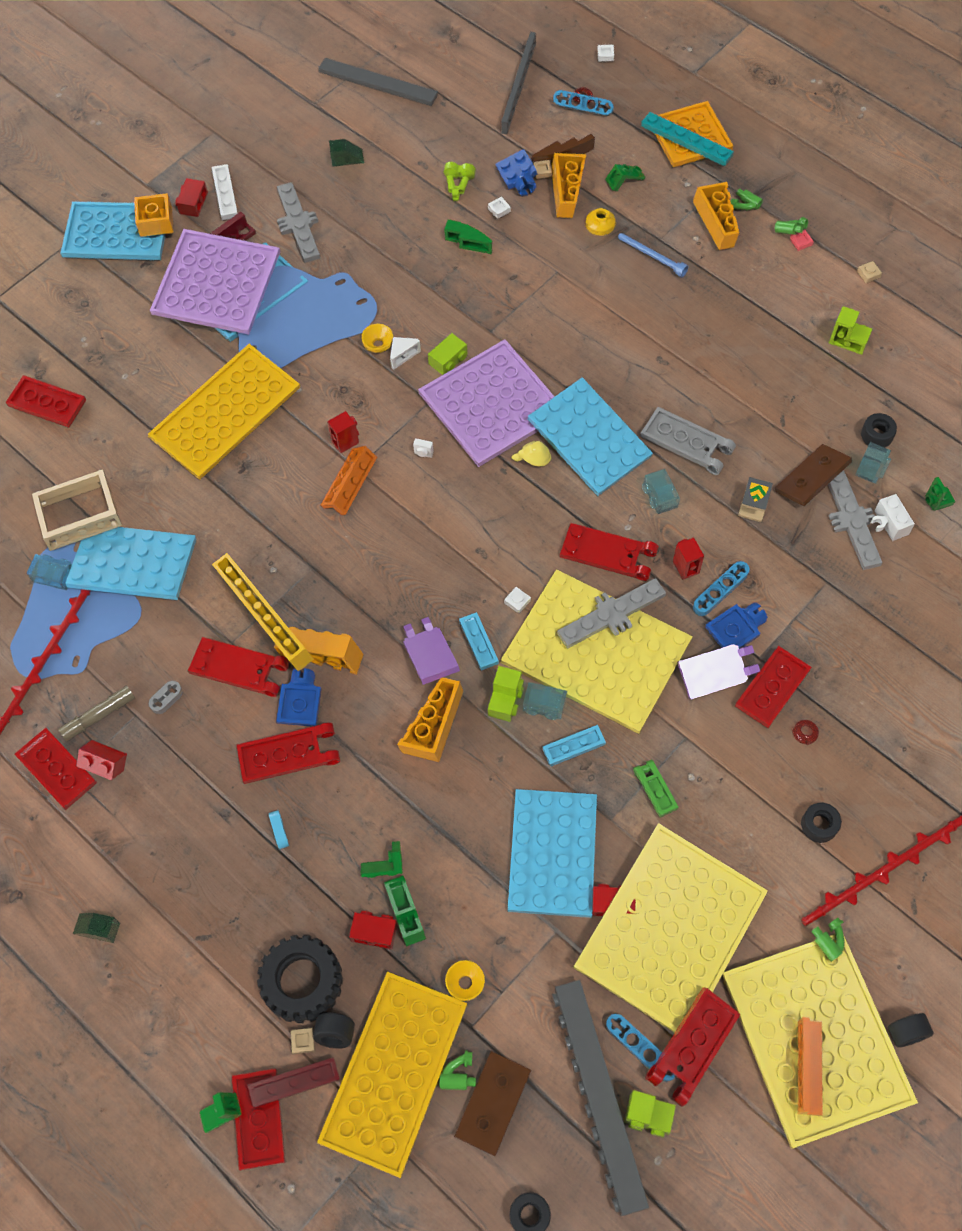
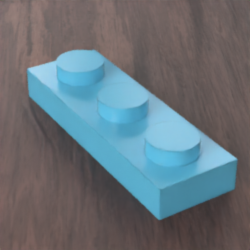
(478, 641)
(574, 745)

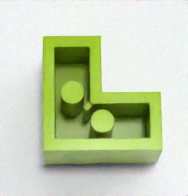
(848, 333)
(506, 691)
(649, 1114)

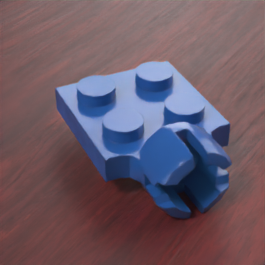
(518, 172)
(737, 625)
(299, 700)

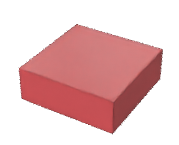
(801, 240)

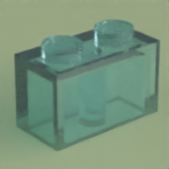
(874, 463)
(660, 491)
(49, 571)
(544, 701)

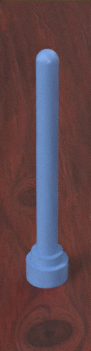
(679, 268)

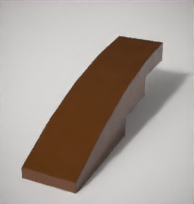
(571, 146)

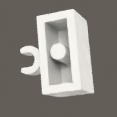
(893, 517)

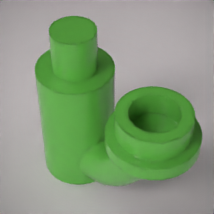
(750, 200)
(791, 227)
(826, 943)
(457, 1081)

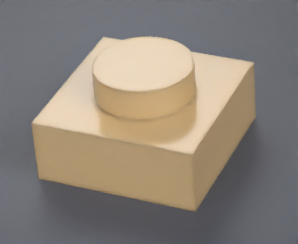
(543, 169)
(869, 272)
(302, 1041)

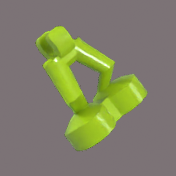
(454, 171)

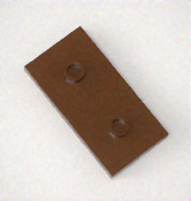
(813, 475)
(492, 1103)

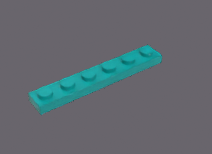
(687, 138)

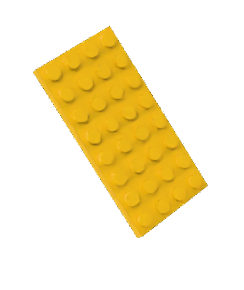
(224, 411)
(393, 1074)

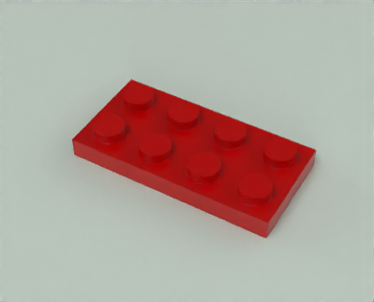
(46, 401)
(773, 686)
(55, 768)
(258, 1128)

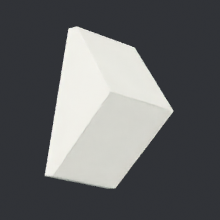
(403, 350)

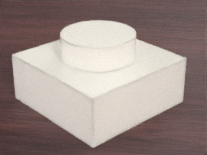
(605, 53)
(499, 207)
(423, 448)
(517, 600)

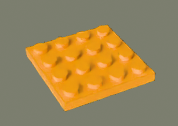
(700, 120)

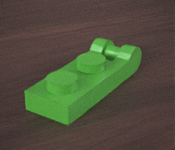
(656, 789)

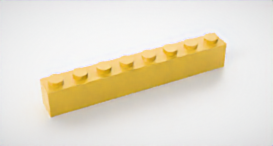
(263, 612)

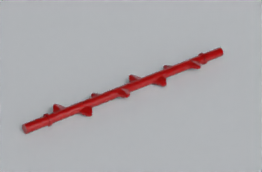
(52, 648)
(881, 874)

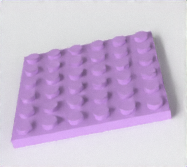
(215, 281)
(488, 401)

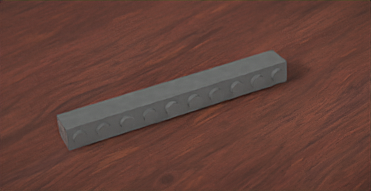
(601, 1099)

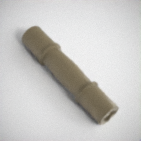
(96, 713)

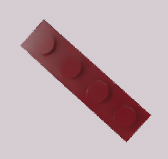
(293, 1082)

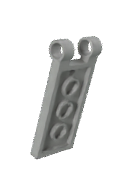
(686, 439)

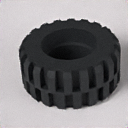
(288, 953)

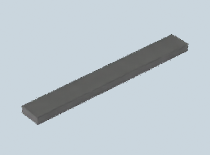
(378, 81)
(518, 83)

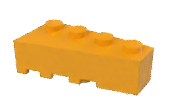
(566, 177)
(717, 213)
(329, 649)
(432, 726)

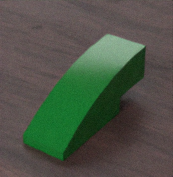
(467, 237)
(405, 910)

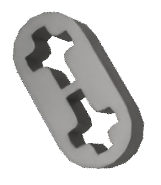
(165, 697)

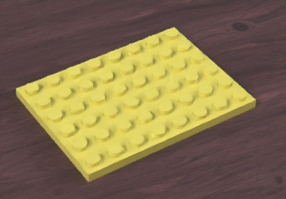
(605, 672)
(681, 931)
(858, 1060)

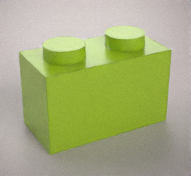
(447, 354)

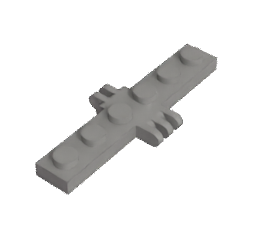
(297, 222)
(854, 520)
(611, 613)

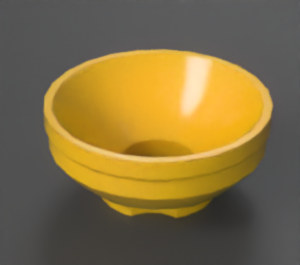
(600, 226)
(374, 333)
(465, 969)

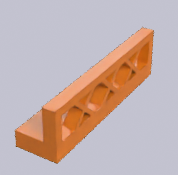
(349, 480)
(809, 1067)

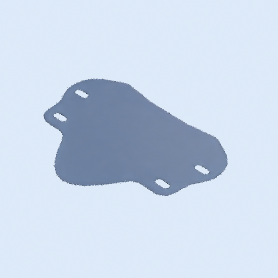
(309, 316)
(100, 619)

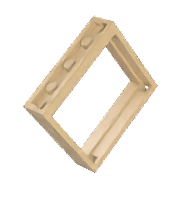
(83, 528)

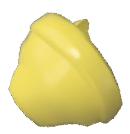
(534, 453)

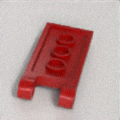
(607, 551)
(236, 666)
(285, 753)
(694, 1044)

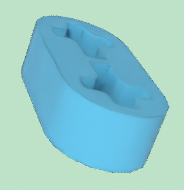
(278, 829)

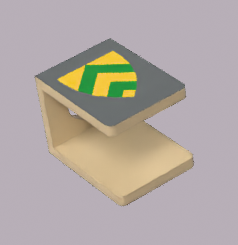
(755, 499)

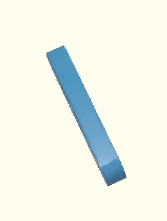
(583, 102)
(721, 588)
(639, 1049)

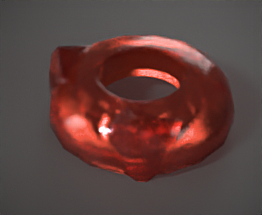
(585, 90)
(802, 738)

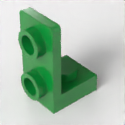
(620, 173)
(938, 495)
(389, 867)
(221, 1112)

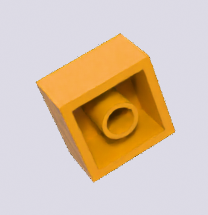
(153, 215)

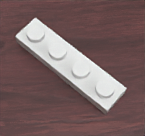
(224, 191)

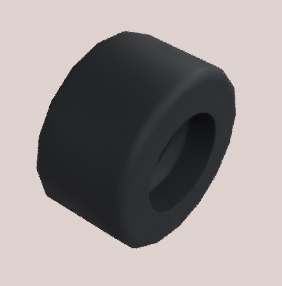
(882, 422)
(829, 813)
(333, 1030)
(910, 1030)
(534, 1200)

